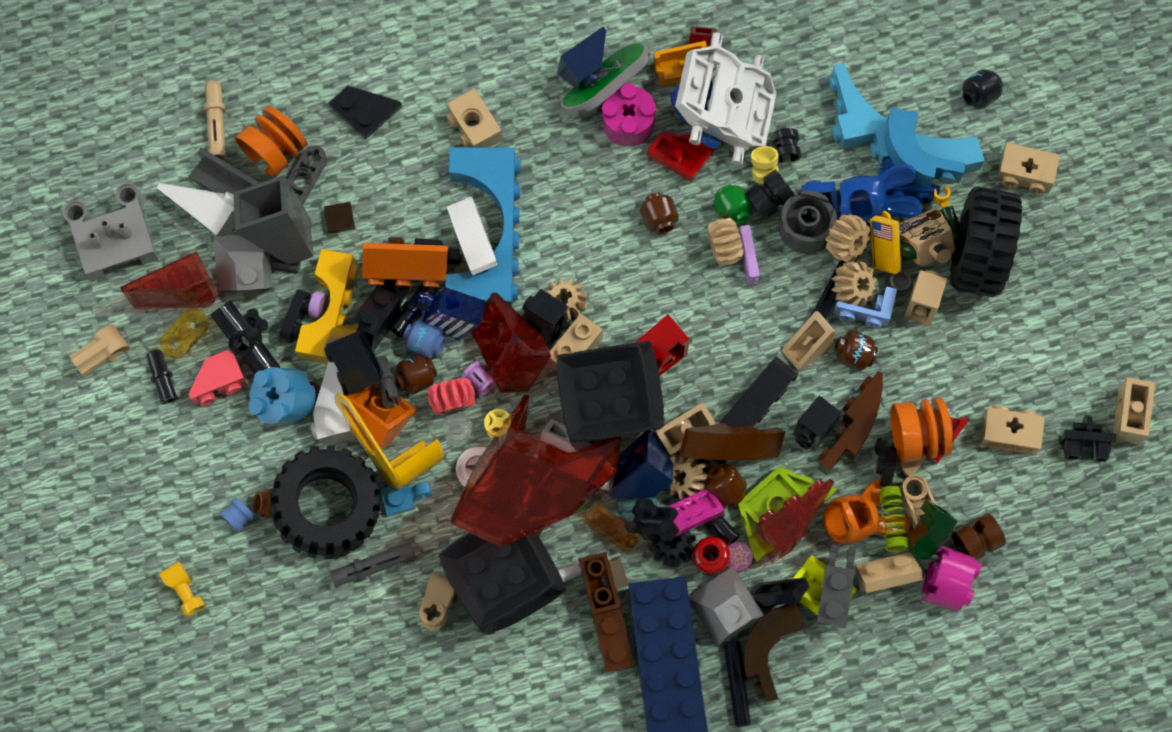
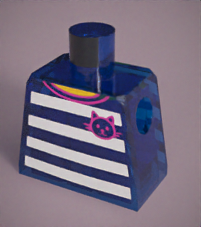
(451, 311)

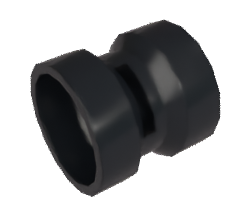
(786, 143)

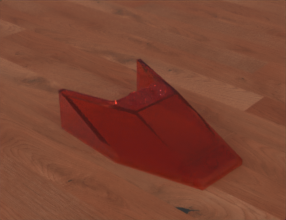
(529, 483)

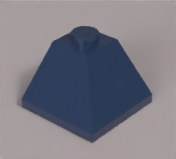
(584, 61)
(642, 469)

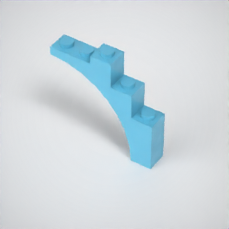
(862, 124)

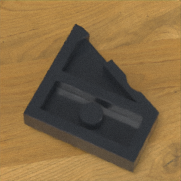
(364, 109)

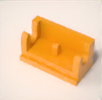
(670, 63)

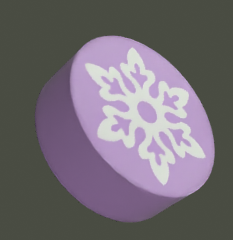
(740, 556)

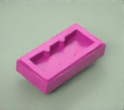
(697, 510)

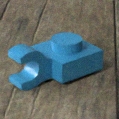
(402, 500)

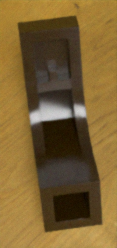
(769, 630)

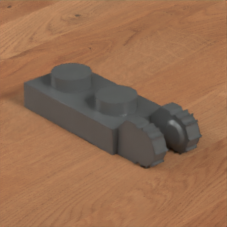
(836, 589)

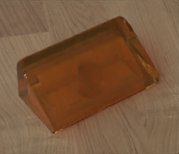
(611, 528)

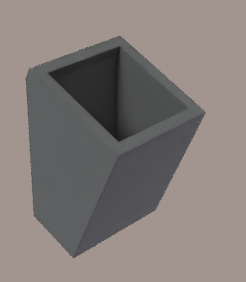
(274, 220)

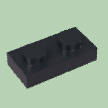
(780, 592)

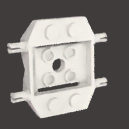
(738, 123)

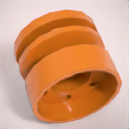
(274, 138)
(916, 430)

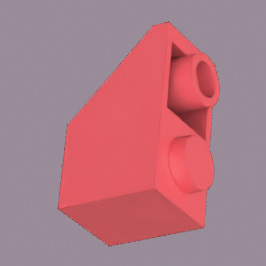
(220, 373)

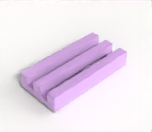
(749, 257)

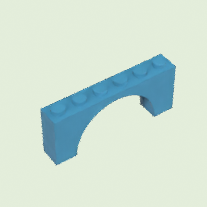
(493, 173)

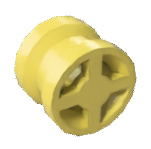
(493, 420)

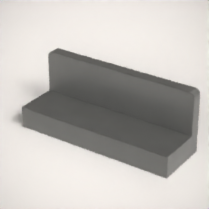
(218, 175)

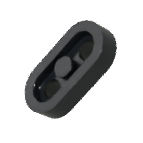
(292, 323)

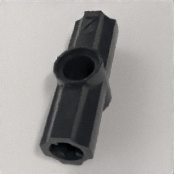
(234, 327)

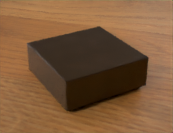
(339, 217)

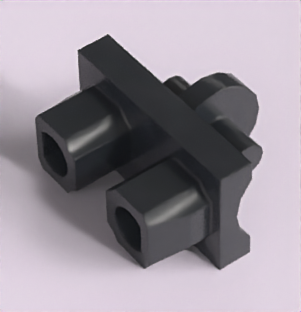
(1087, 435)
(653, 520)

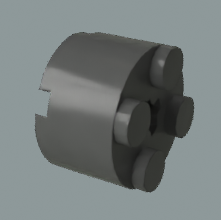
(810, 207)

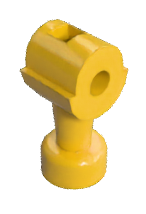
(178, 579)

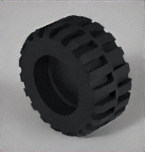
(986, 241)
(331, 465)

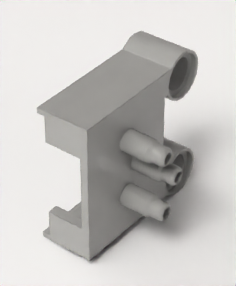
(113, 236)

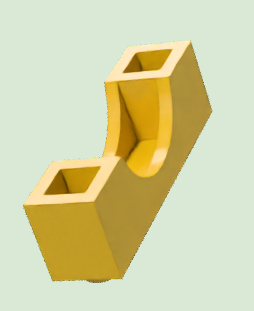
(334, 272)

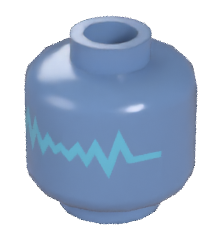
(424, 339)

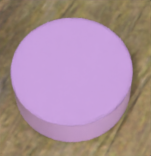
(318, 304)

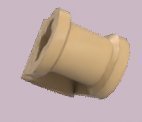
(913, 503)
(438, 597)

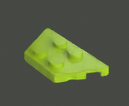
(771, 495)

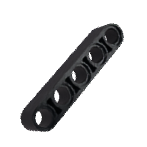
(757, 399)

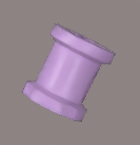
(482, 387)

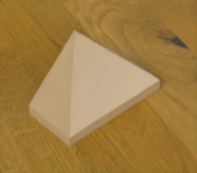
(810, 341)

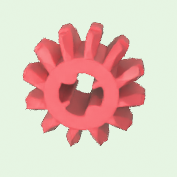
(451, 396)

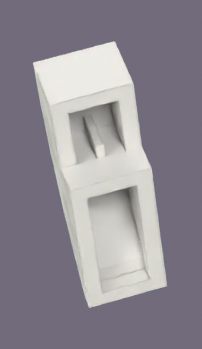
(472, 235)

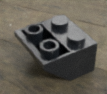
(353, 357)

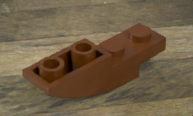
(860, 415)
(606, 612)

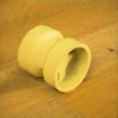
(764, 162)

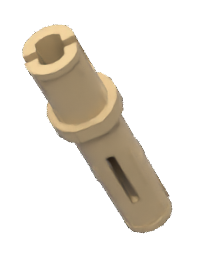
(214, 109)

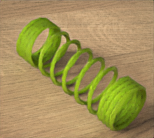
(893, 494)

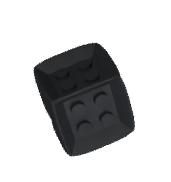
(610, 392)
(502, 582)

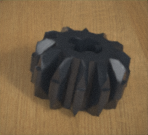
(683, 547)

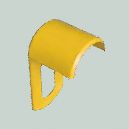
(404, 467)

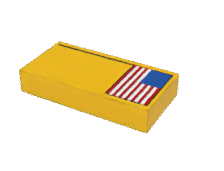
(885, 244)

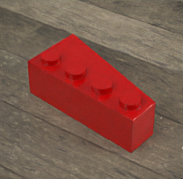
(668, 343)

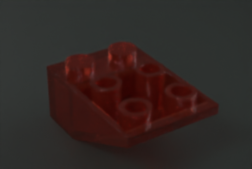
(510, 346)
(782, 531)

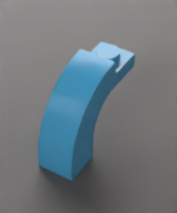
(904, 149)

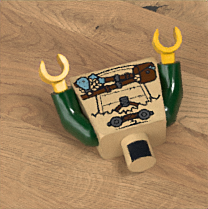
(931, 234)

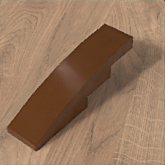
(730, 443)

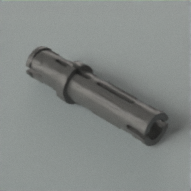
(372, 564)

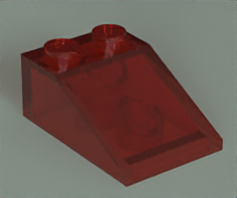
(176, 285)

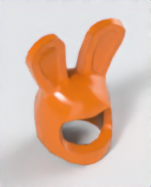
(856, 517)

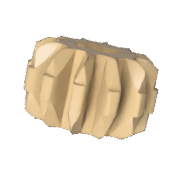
(848, 237)
(725, 241)
(854, 283)
(574, 296)
(693, 482)

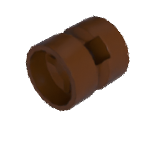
(980, 537)

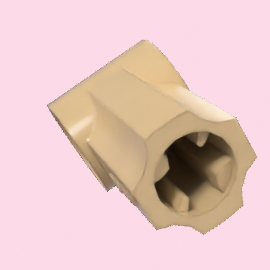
(105, 347)

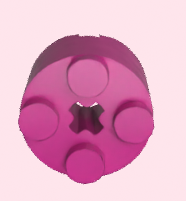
(626, 102)
(950, 579)

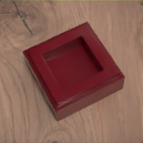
(700, 34)

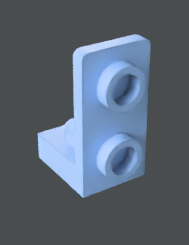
(874, 318)

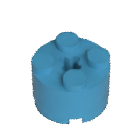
(281, 396)

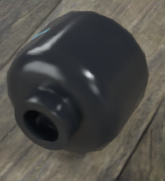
(982, 88)

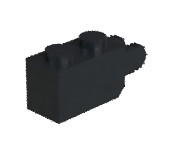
(379, 312)

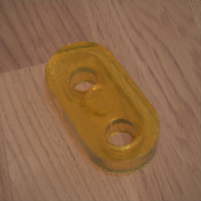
(184, 333)

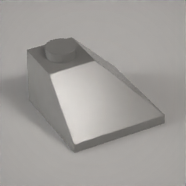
(241, 264)
(725, 606)

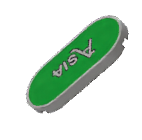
(614, 73)

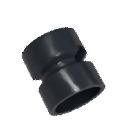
(769, 194)

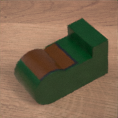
(930, 531)

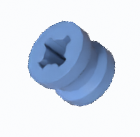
(237, 514)

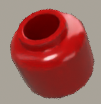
(709, 546)

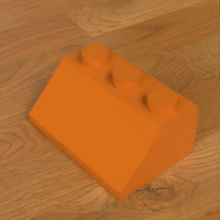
(404, 264)

